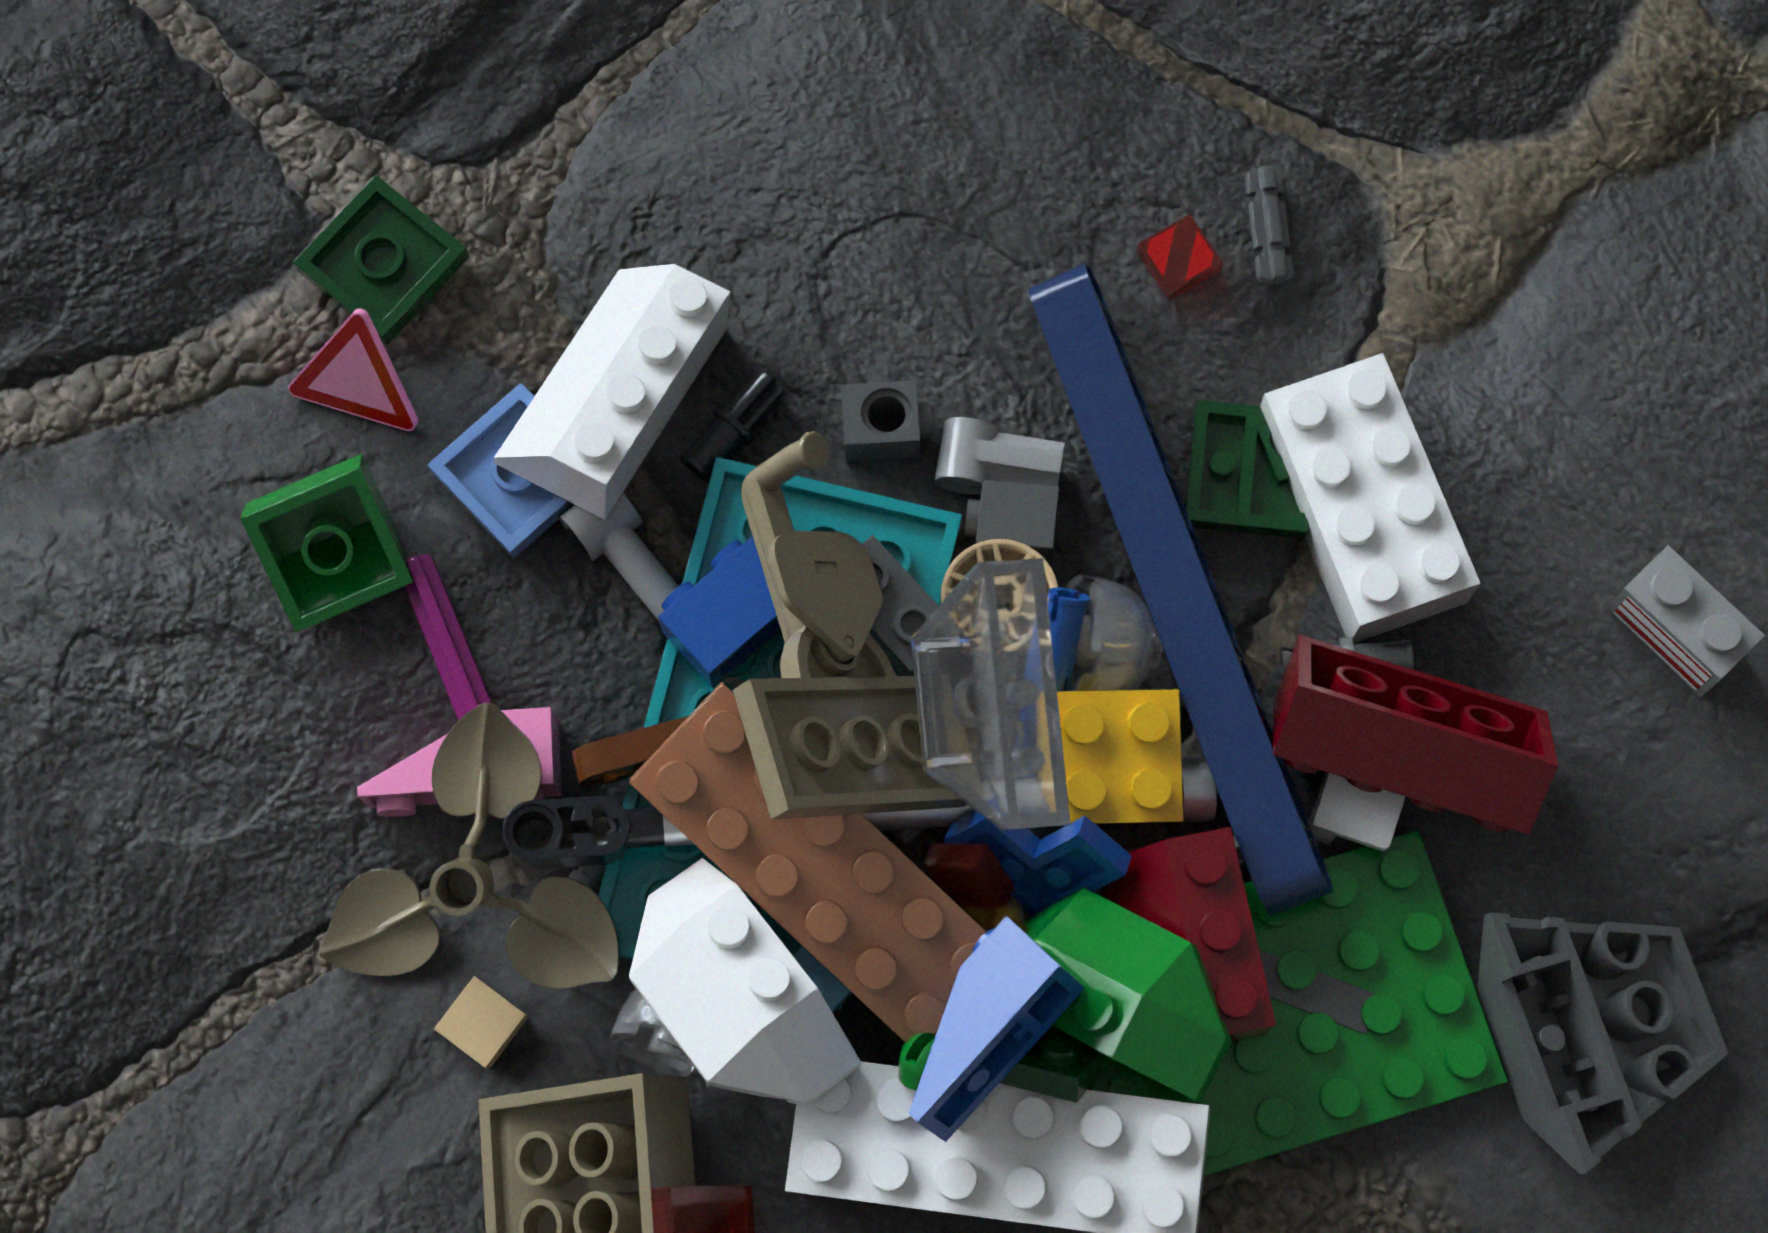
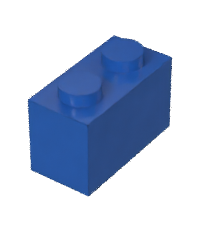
(723, 614)

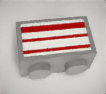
(1685, 621)

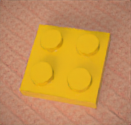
(1122, 755)

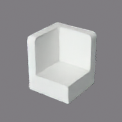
(1354, 814)

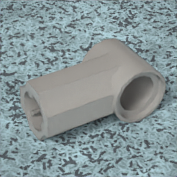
(978, 452)

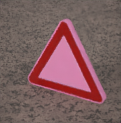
(356, 376)

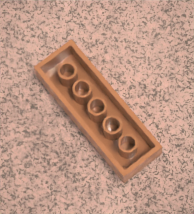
(821, 877)

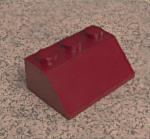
(1200, 895)

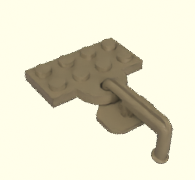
(839, 721)

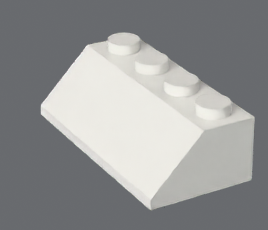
(617, 385)

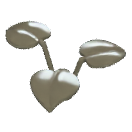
(563, 931)

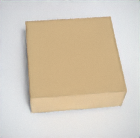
(481, 1023)

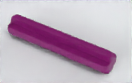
(445, 636)

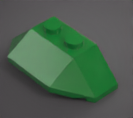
(1142, 992)

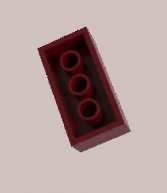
(1413, 736)

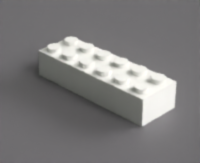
(1016, 1158)

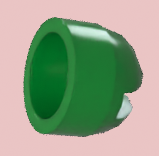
(914, 1058)

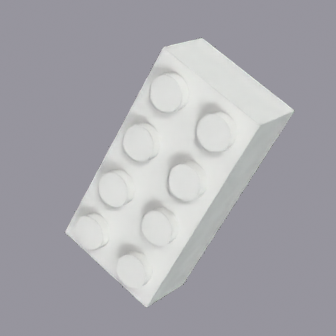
(1368, 499)

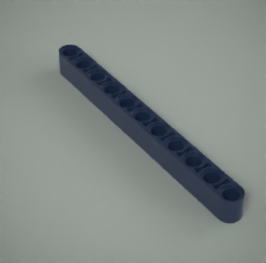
(1180, 593)

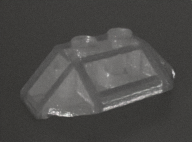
(993, 697)

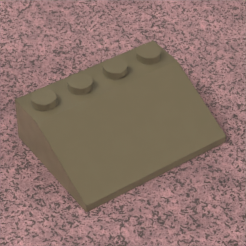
(584, 1154)

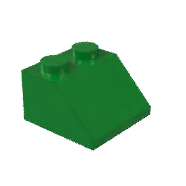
(327, 543)

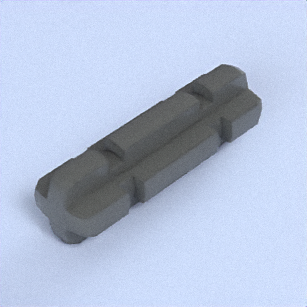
(1269, 226)

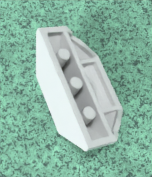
(735, 992)

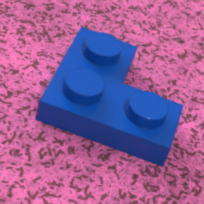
(1050, 866)

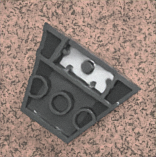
(1594, 1025)

